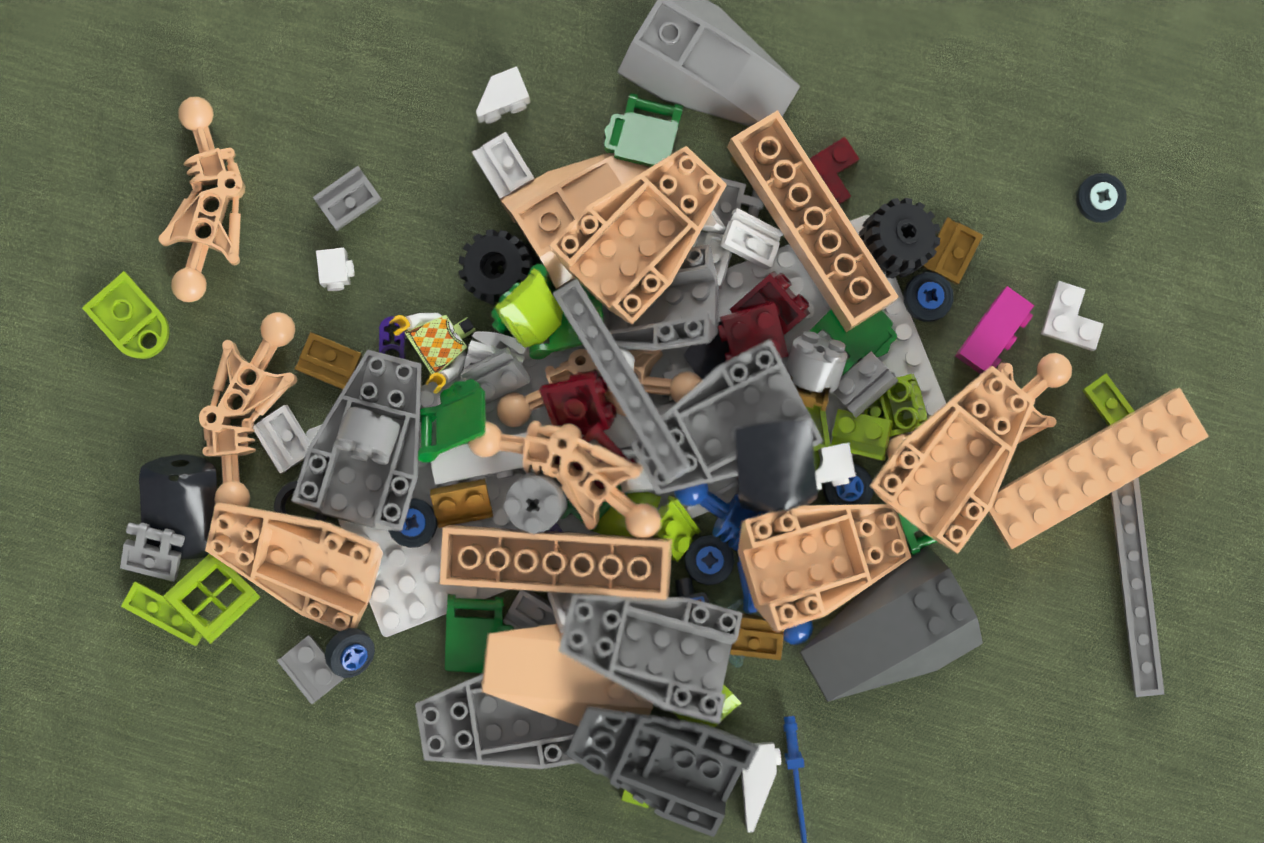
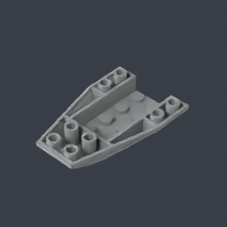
(706, 63)
(680, 315)
(733, 396)
(367, 490)
(656, 648)
(488, 730)

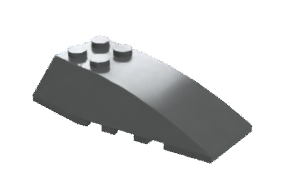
(894, 630)
(665, 762)

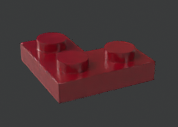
(832, 162)

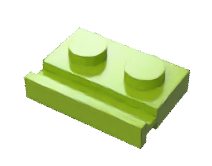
(865, 433)
(678, 526)

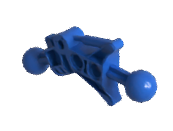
(729, 527)

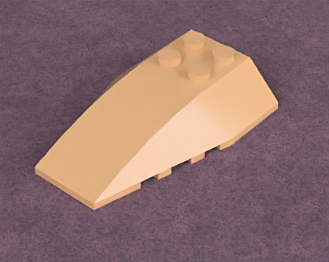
(531, 672)

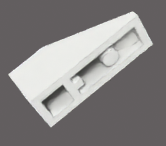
(758, 781)

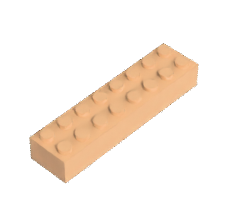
(812, 221)
(1095, 467)
(556, 561)

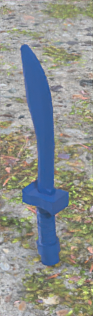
(794, 761)

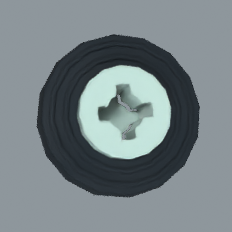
(1093, 205)

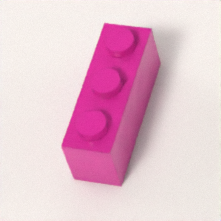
(995, 331)

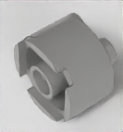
(816, 362)
(367, 435)
(521, 506)

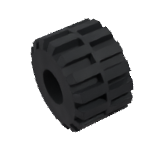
(900, 237)
(486, 255)

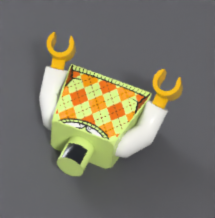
(437, 343)

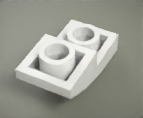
(501, 341)

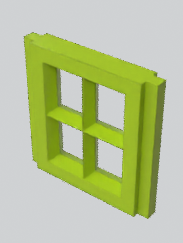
(228, 614)

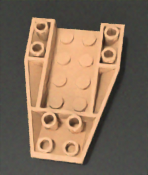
(558, 197)
(640, 233)
(956, 460)
(817, 558)
(298, 561)

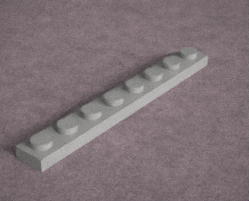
(622, 381)
(1137, 590)

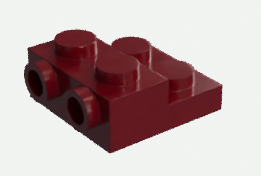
(776, 289)
(751, 328)
(579, 402)

